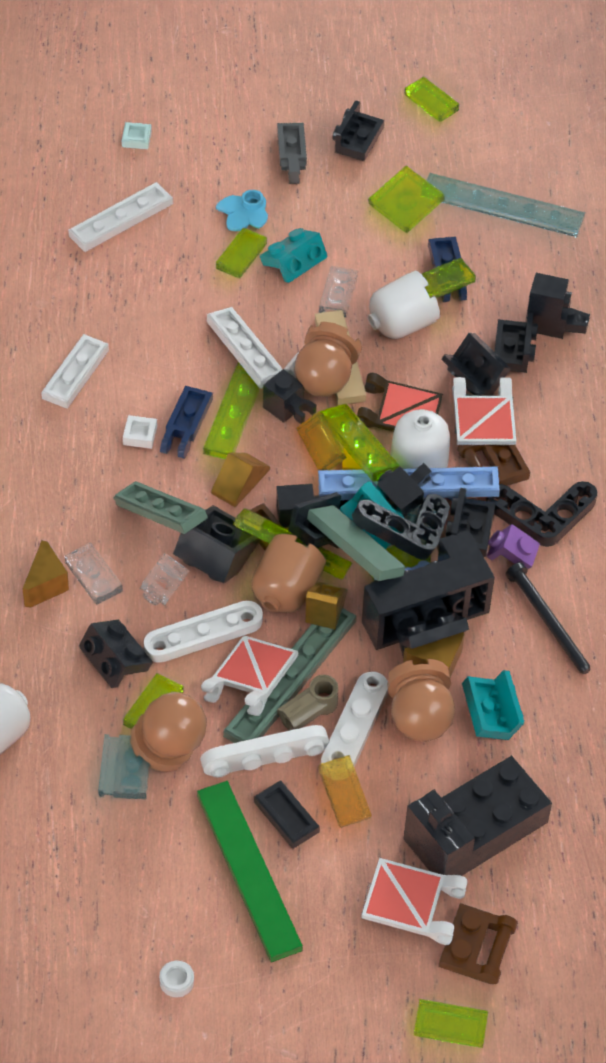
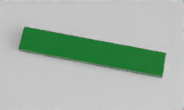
(249, 872)

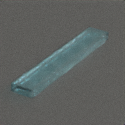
(508, 205)

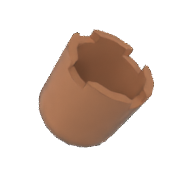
(286, 574)

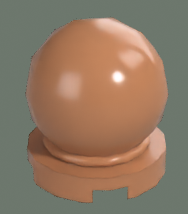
(326, 359)
(421, 699)
(169, 731)

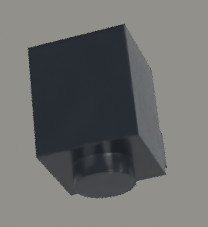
(285, 398)
(402, 490)
(290, 495)

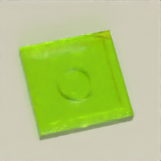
(406, 199)

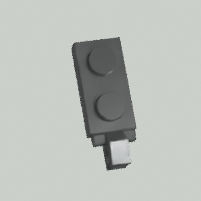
(292, 149)

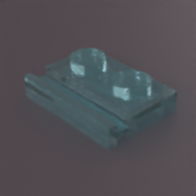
(121, 770)

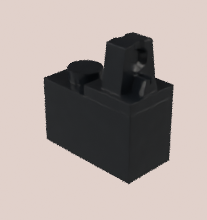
(551, 307)

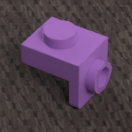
(513, 545)

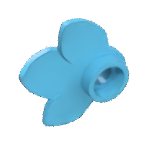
(244, 210)

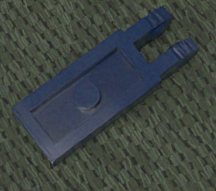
(442, 252)
(186, 419)

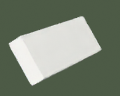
(75, 371)

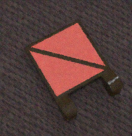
(396, 402)

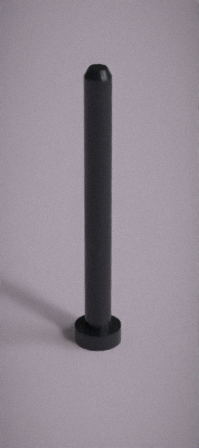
(517, 574)

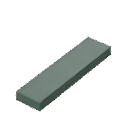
(160, 507)
(356, 543)

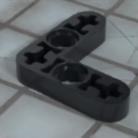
(547, 519)
(377, 520)

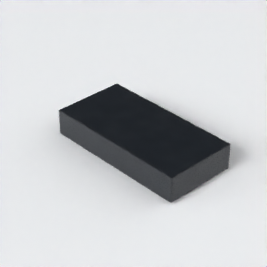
(286, 814)

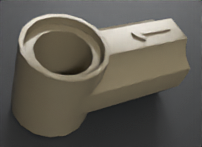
(309, 705)

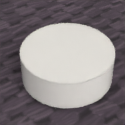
(176, 978)

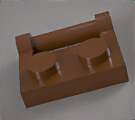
(505, 457)
(467, 940)

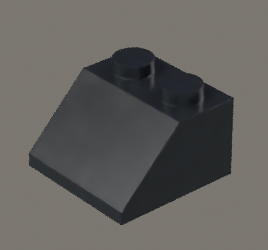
(216, 546)

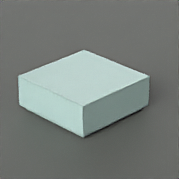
(136, 135)

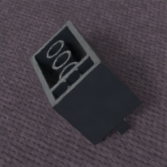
(454, 583)
(475, 819)

